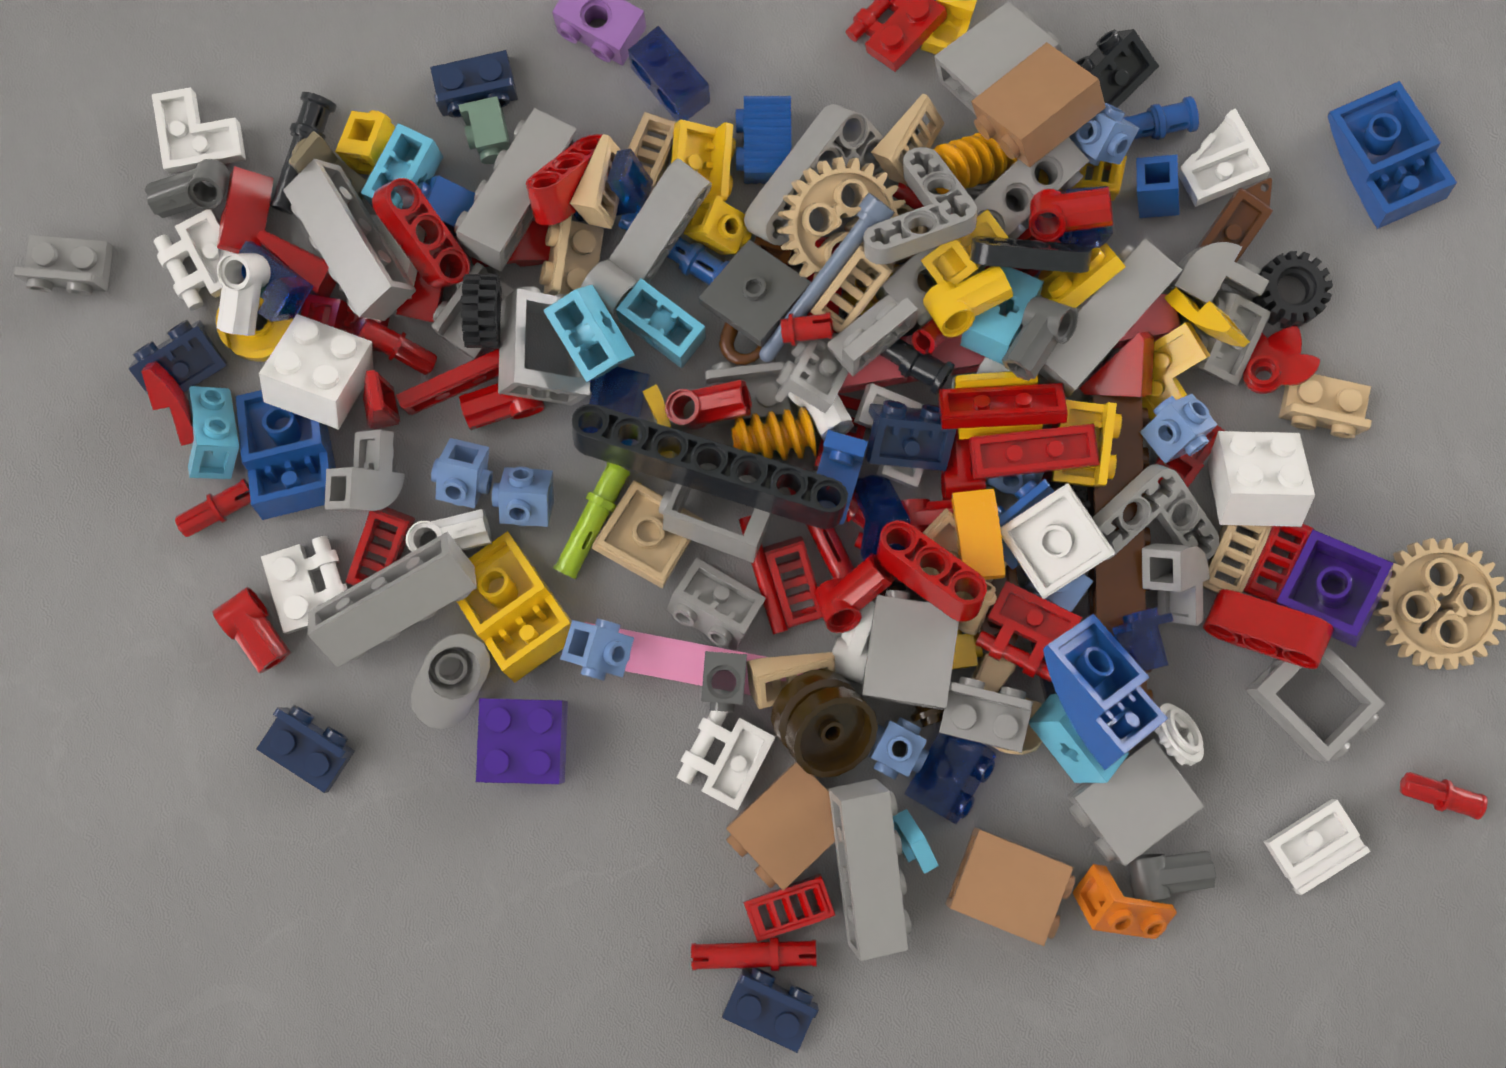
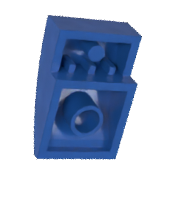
(1390, 154)
(282, 456)
(1101, 690)

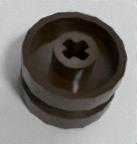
(824, 723)

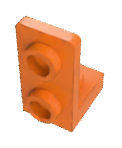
(1113, 913)

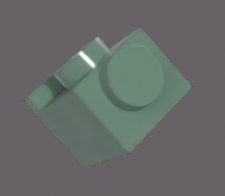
(485, 128)

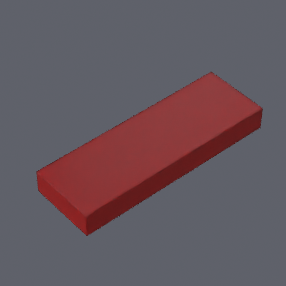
(450, 383)
(1002, 406)
(1034, 451)

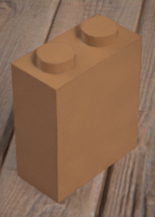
(1038, 104)
(785, 827)
(1010, 887)

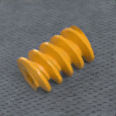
(974, 160)
(775, 435)

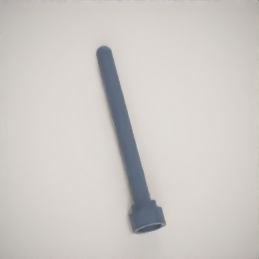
(871, 213)

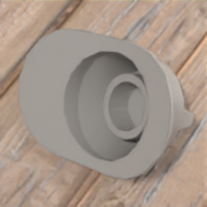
(449, 680)

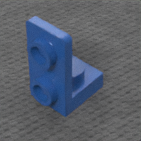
(842, 461)

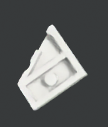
(1223, 162)

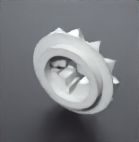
(1180, 736)

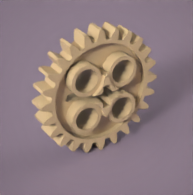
(823, 193)
(1467, 627)

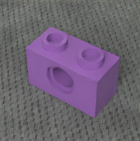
(608, 42)

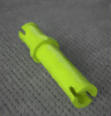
(592, 519)

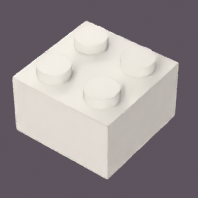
(316, 371)
(1260, 479)

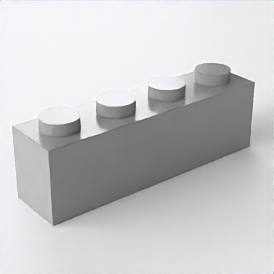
(502, 203)
(348, 240)
(1110, 314)
(392, 600)
(870, 869)

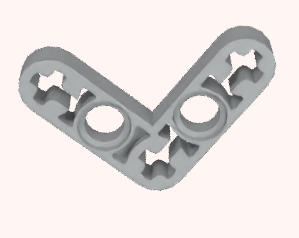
(884, 240)
(1159, 505)

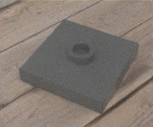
(754, 292)

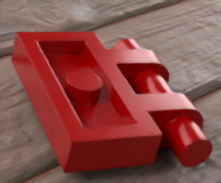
(901, 33)
(1030, 618)

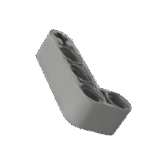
(831, 135)
(650, 234)

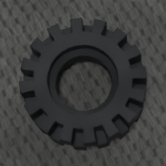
(1312, 279)
(481, 310)

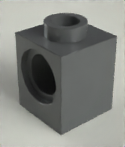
(718, 662)

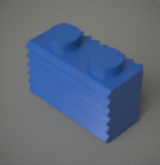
(766, 136)

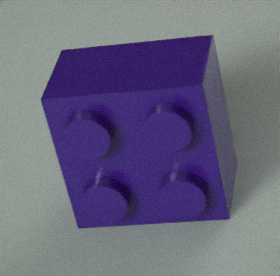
(1337, 585)
(521, 741)

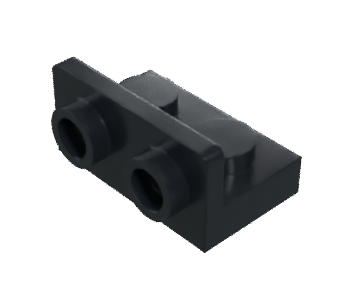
(1119, 64)

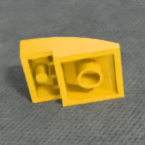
(514, 609)

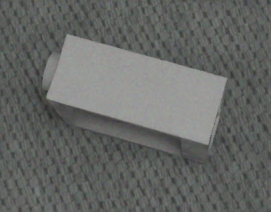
(530, 383)
(741, 546)
(1279, 672)

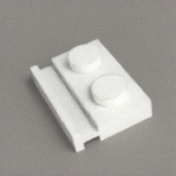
(1316, 846)

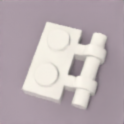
(198, 241)
(293, 583)
(737, 763)

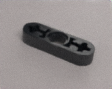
(1030, 254)

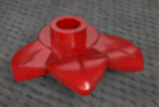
(1282, 358)

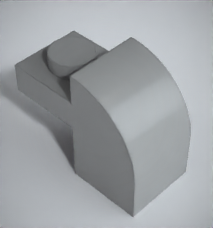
(1212, 265)
(370, 482)
(1178, 577)

